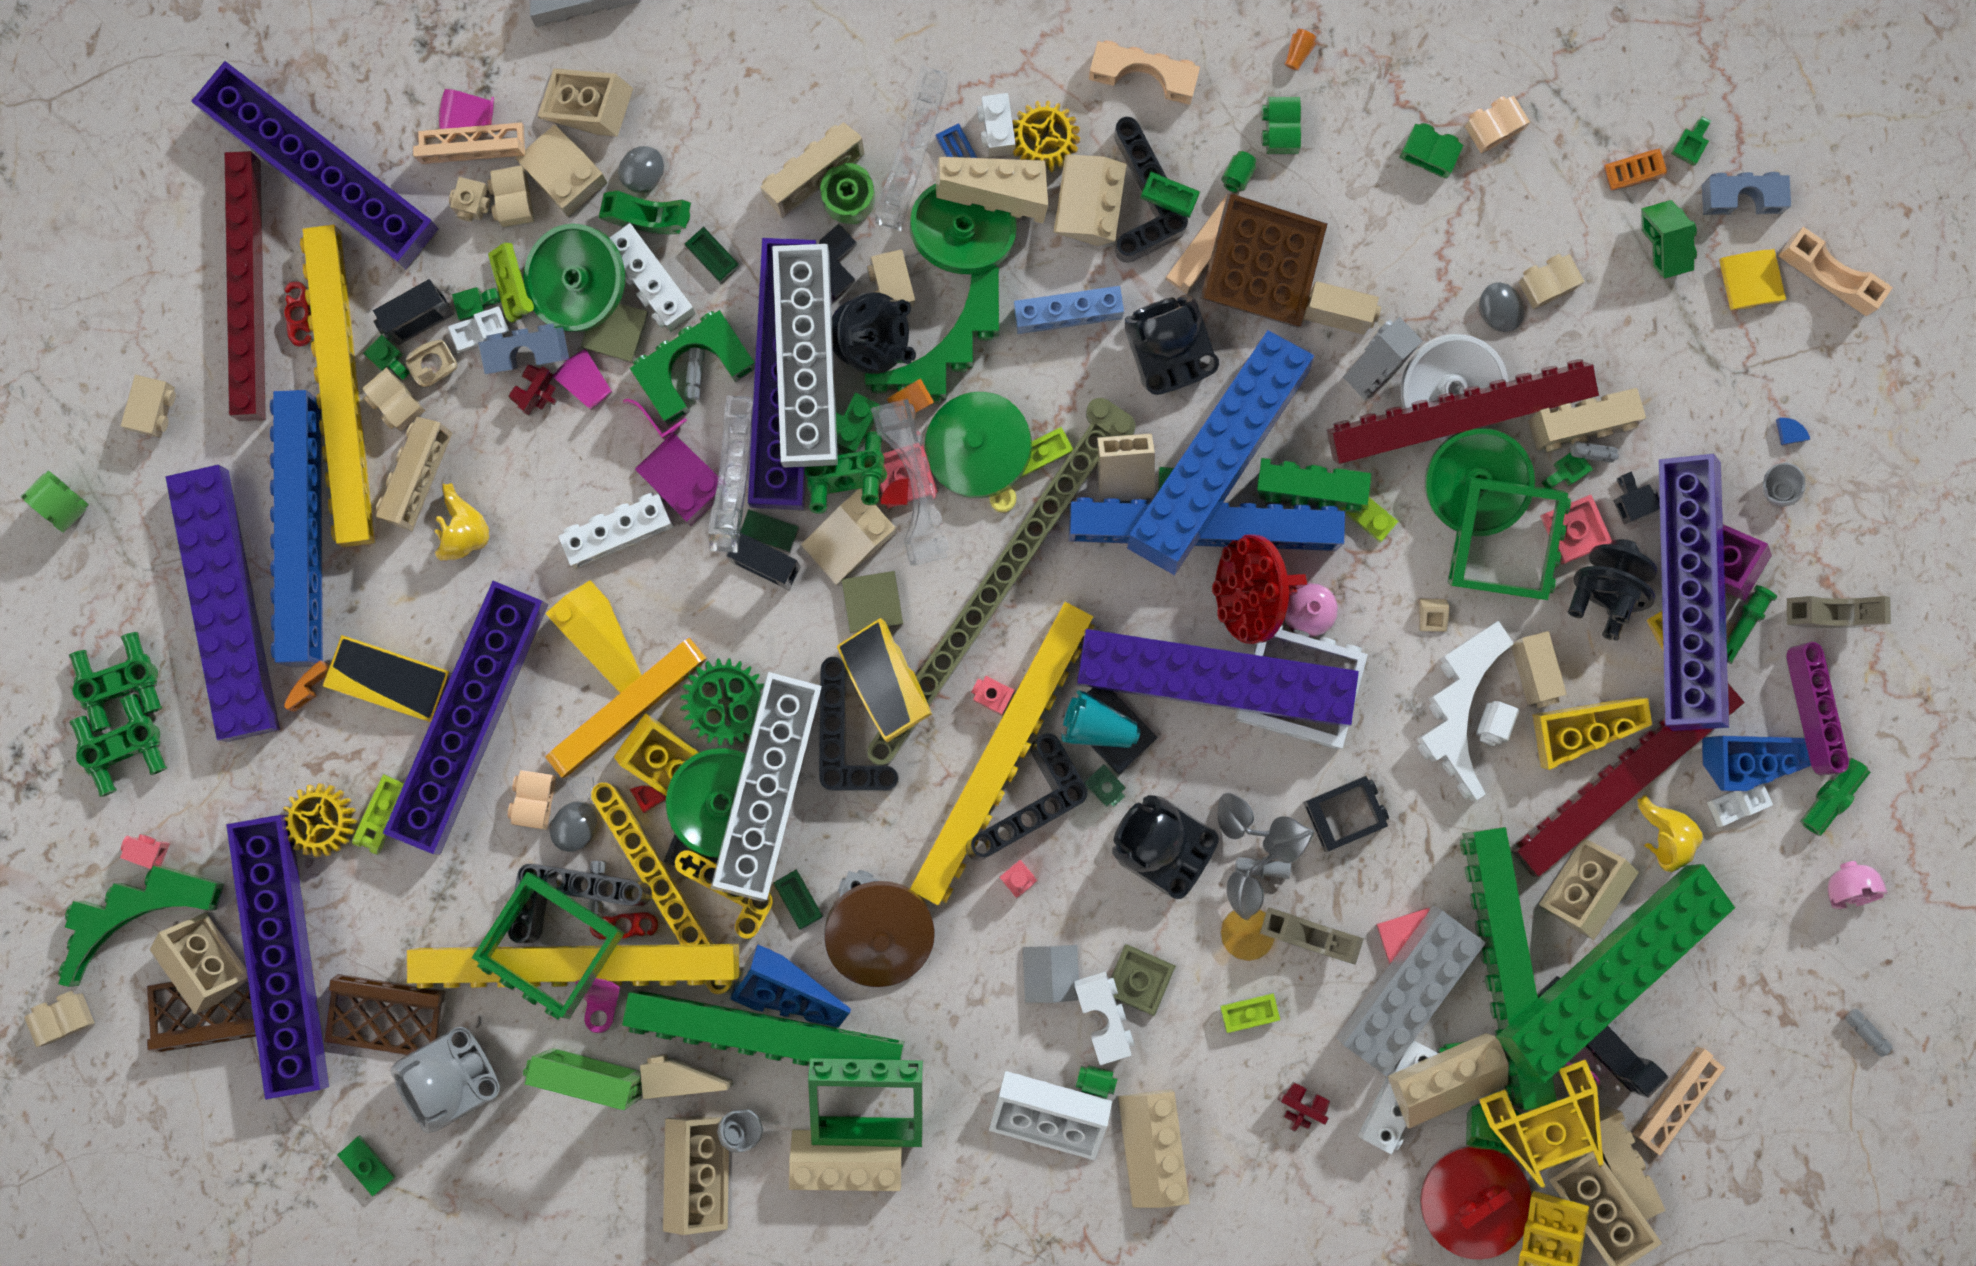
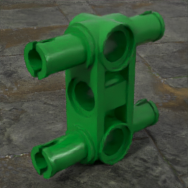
(853, 472)
(115, 681)
(118, 745)

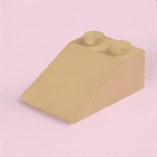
(586, 101)
(562, 170)
(848, 537)
(675, 1077)

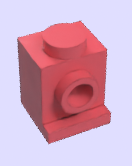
(996, 704)
(143, 851)
(1018, 878)

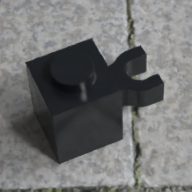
(1635, 502)

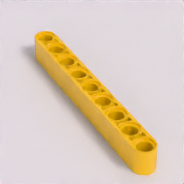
(659, 872)

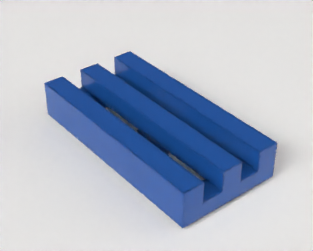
(948, 132)

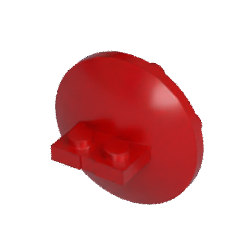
(1253, 589)
(1475, 1202)

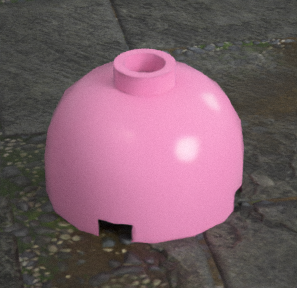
(1312, 610)
(1855, 885)

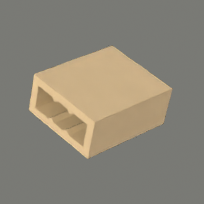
(1342, 308)
(1126, 467)
(1538, 670)

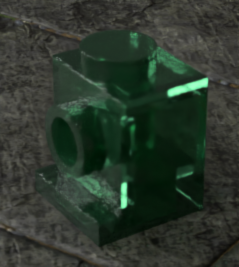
(1095, 783)

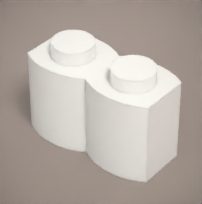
(1497, 723)

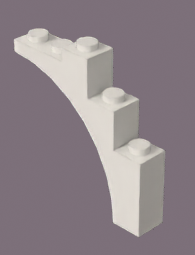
(1452, 704)

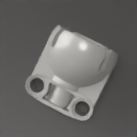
(443, 1080)

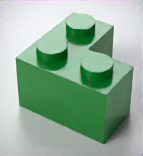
(1671, 238)
(855, 424)

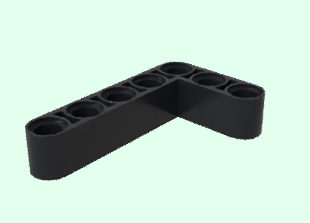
(1139, 169)
(839, 737)
(1036, 810)
(571, 886)
(1633, 1072)

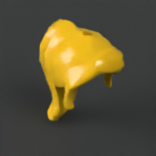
(466, 530)
(1677, 835)

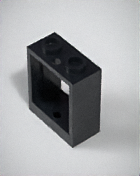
(412, 312)
(765, 562)
(1320, 823)

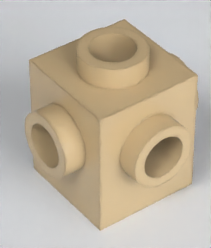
(469, 199)

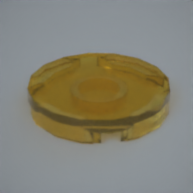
(1243, 936)

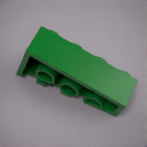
(1313, 486)

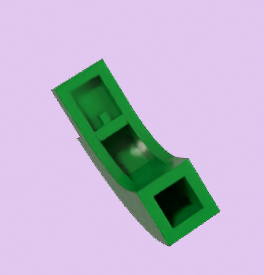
(643, 214)

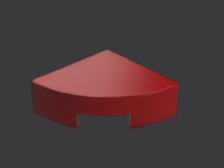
(896, 493)
(647, 797)

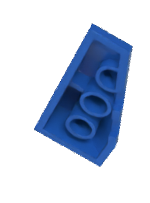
(1749, 761)
(779, 985)

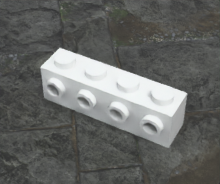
(652, 280)
(615, 531)
(1385, 1121)

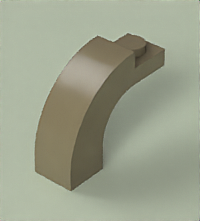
(1838, 613)
(1311, 936)

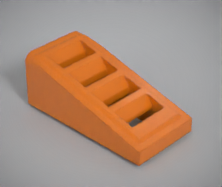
(1658, 172)

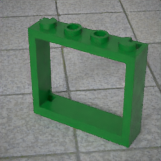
(1465, 530)
(504, 921)
(866, 1130)

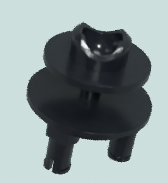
(872, 333)
(1615, 583)

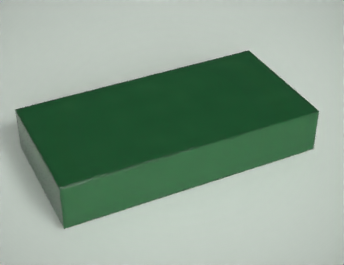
(712, 255)
(769, 530)
(798, 899)

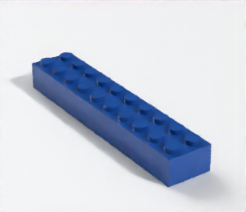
(1220, 453)
(1284, 528)
(297, 529)

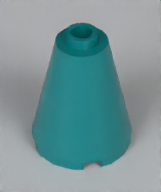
(1097, 724)

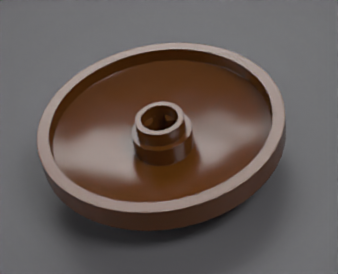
(879, 934)

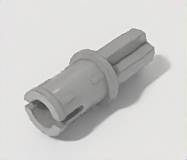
(1270, 869)

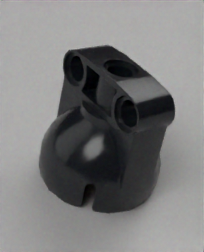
(1170, 343)
(1164, 845)

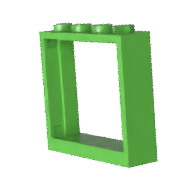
(584, 1078)

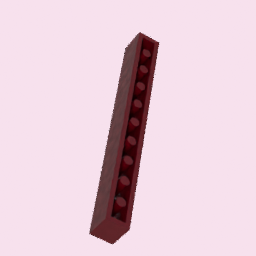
(244, 286)
(1463, 411)
(1608, 793)

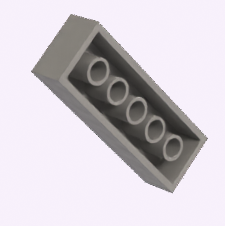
(1410, 990)

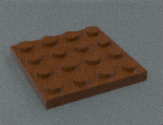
(1264, 260)

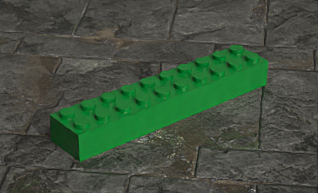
(1506, 947)
(1615, 973)
(751, 1031)

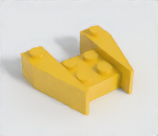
(1552, 1131)

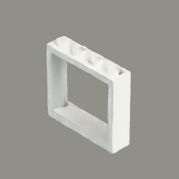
(1298, 731)

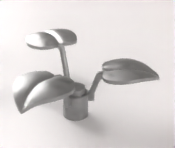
(1283, 841)

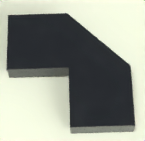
(839, 244)

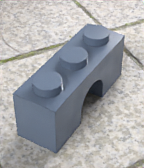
(1768, 191)
(500, 353)

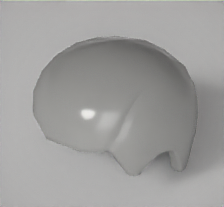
(1784, 484)
(740, 1130)

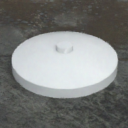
(1450, 366)

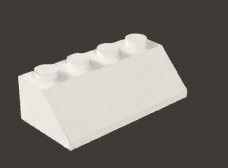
(1050, 1115)

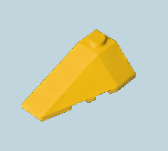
(592, 627)

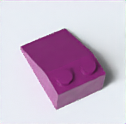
(680, 478)
(1743, 561)

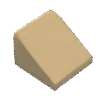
(1433, 615)

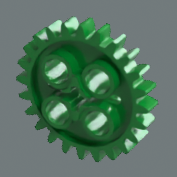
(699, 704)

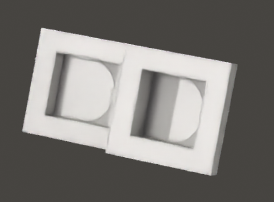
(470, 332)
(1739, 804)

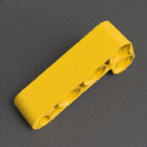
(748, 910)

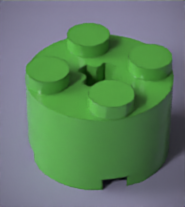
(842, 180)
(55, 501)

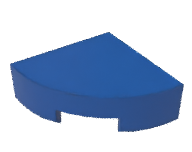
(1791, 431)

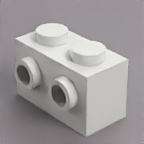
(998, 125)

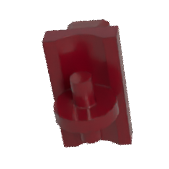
(539, 381)
(1316, 1110)

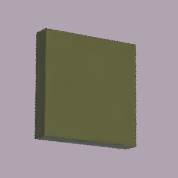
(618, 335)
(870, 599)
(1141, 979)

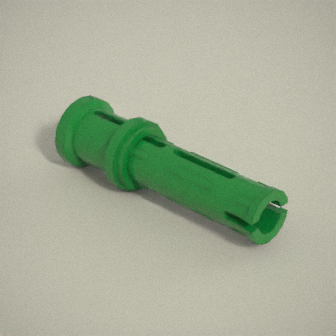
(1752, 613)

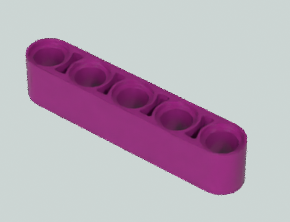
(1817, 709)

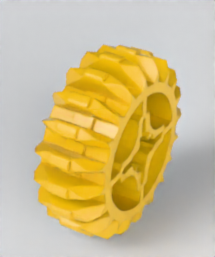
(1054, 141)
(314, 831)

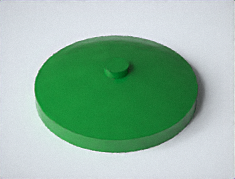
(960, 235)
(574, 277)
(978, 444)
(1482, 455)
(702, 798)

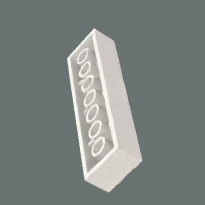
(805, 355)
(766, 787)

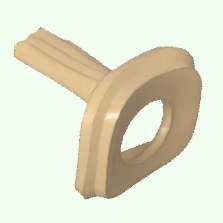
(425, 376)

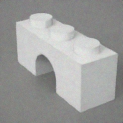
(1098, 994)

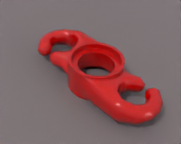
(294, 326)
(635, 919)

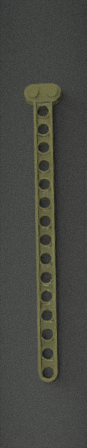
(1105, 421)

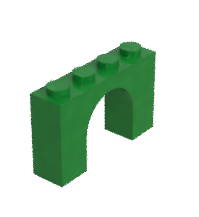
(710, 334)

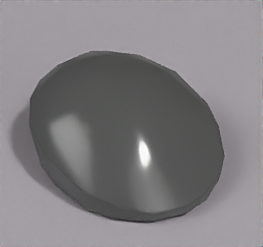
(641, 169)
(1501, 307)
(573, 826)

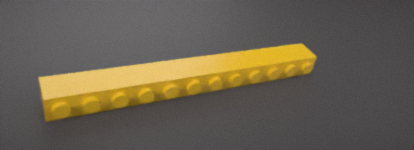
(338, 386)
(1001, 754)
(569, 964)

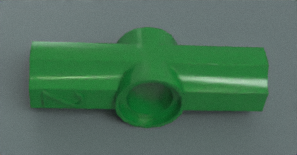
(1835, 797)

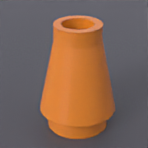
(1300, 47)

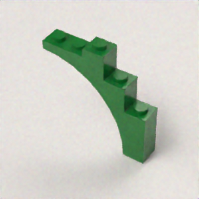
(955, 351)
(97, 923)

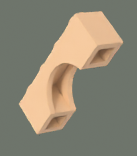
(1114, 62)
(1810, 256)

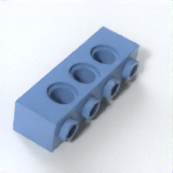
(1068, 309)

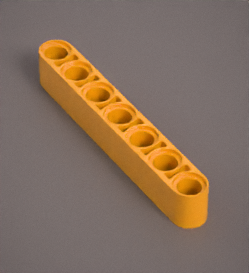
(625, 708)

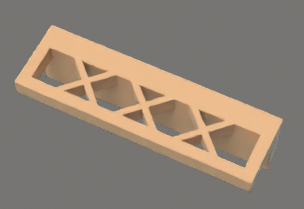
(471, 149)
(1197, 255)
(1673, 1096)

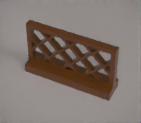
(382, 992)
(199, 1035)

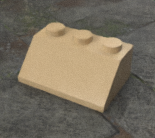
(1090, 199)
(1589, 888)
(199, 962)

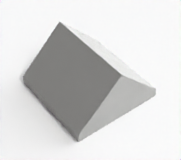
(1050, 973)

